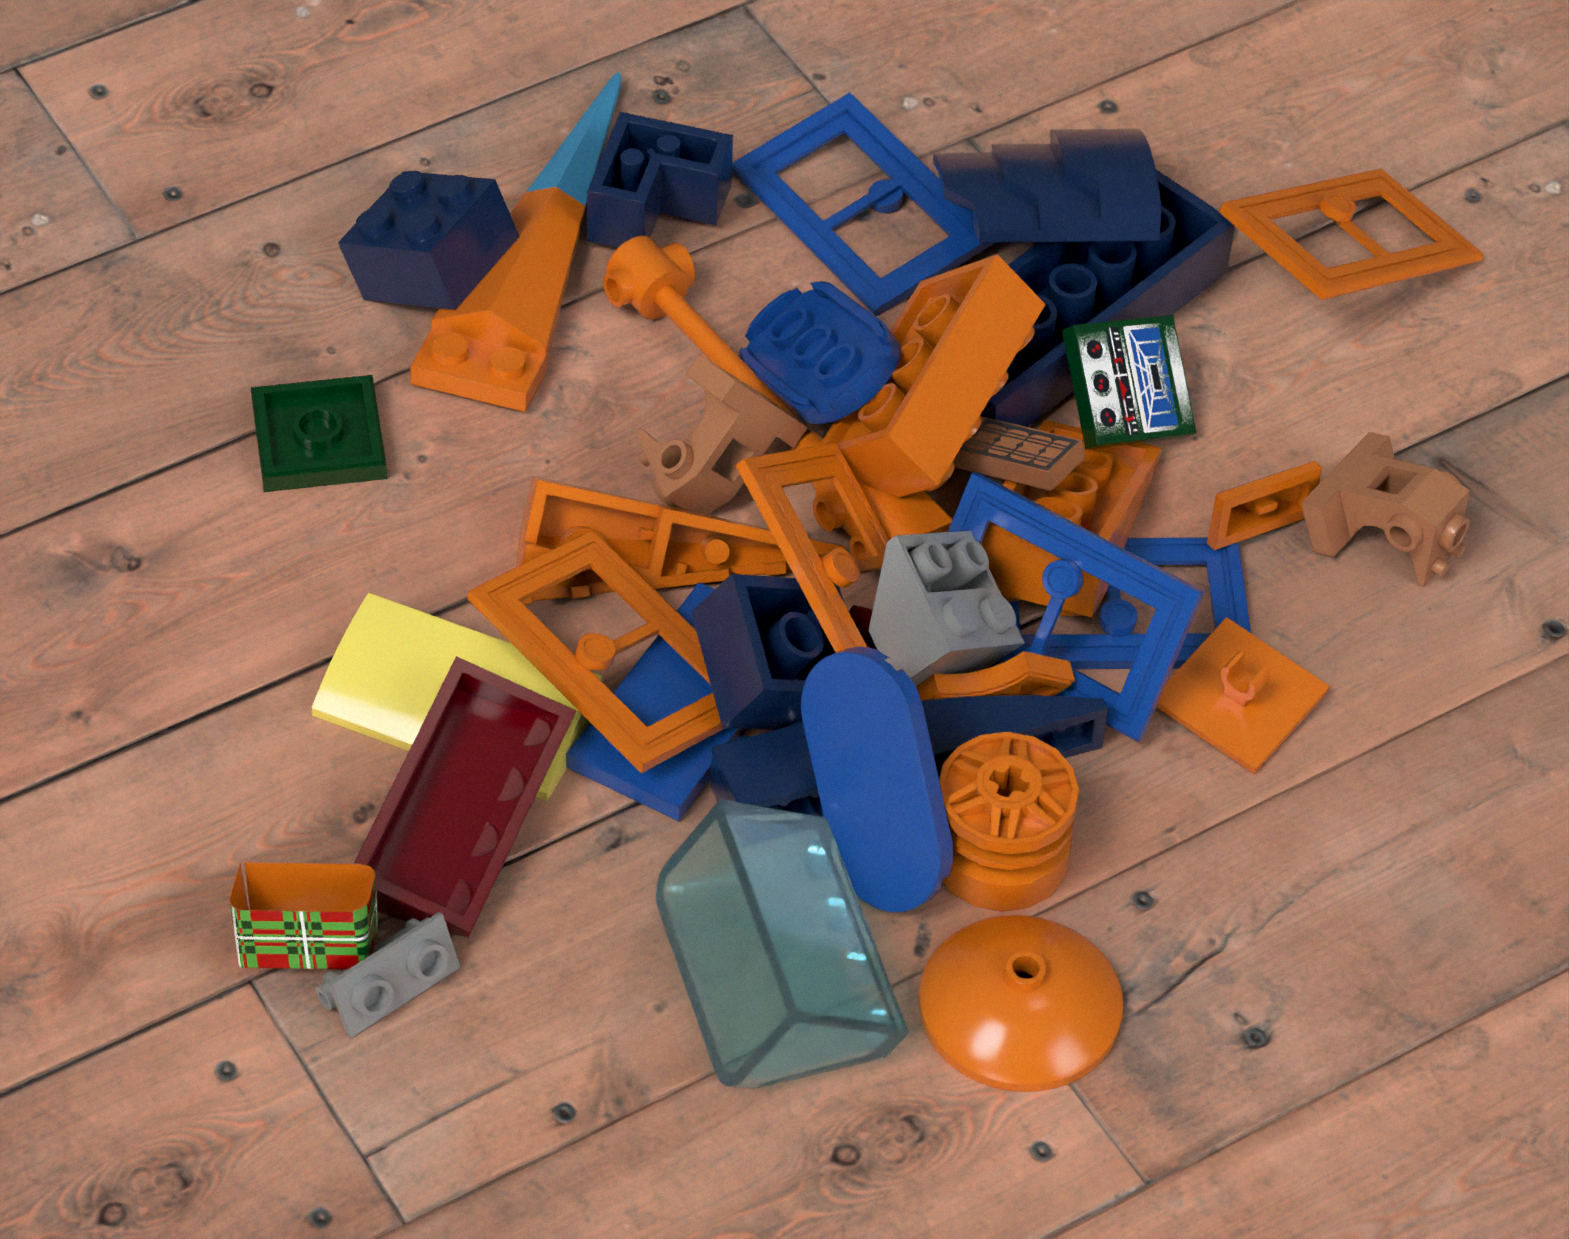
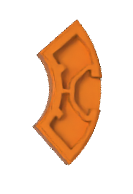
(1021, 675)

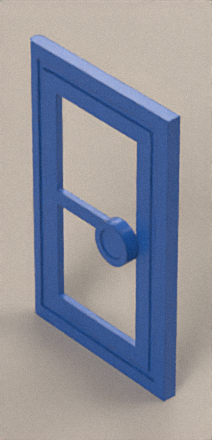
(907, 175)
(1082, 549)
(1119, 617)

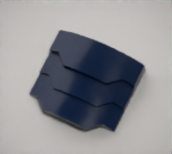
(1063, 191)

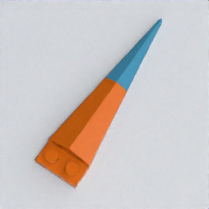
(505, 328)

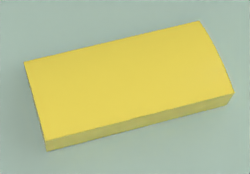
(396, 664)

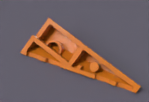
(656, 540)

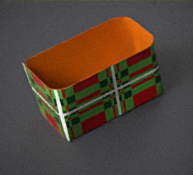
(304, 915)

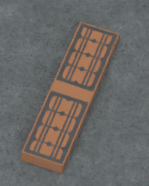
(1020, 454)

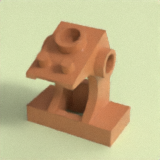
(736, 425)
(1411, 502)

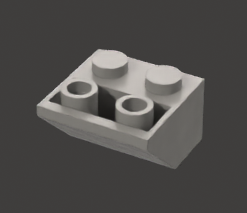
(940, 607)

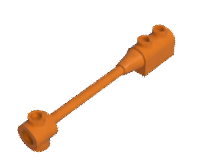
(656, 284)

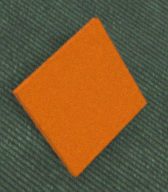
(1241, 695)

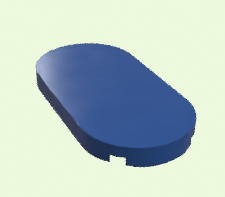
(820, 352)
(877, 778)

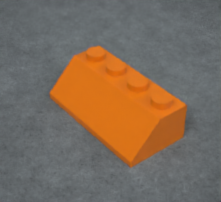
(952, 359)

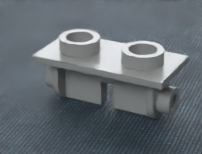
(391, 975)

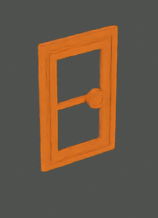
(1335, 200)
(765, 480)
(641, 745)

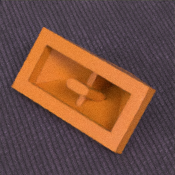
(1261, 505)

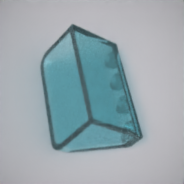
(775, 948)

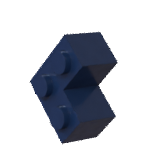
(656, 170)

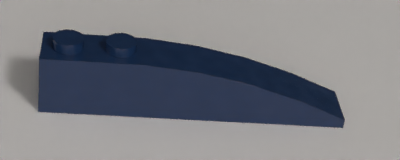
(778, 770)

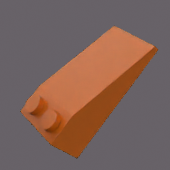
(1097, 495)

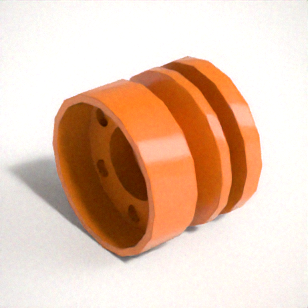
(1008, 820)

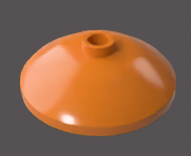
(1015, 1028)

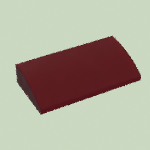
(462, 796)

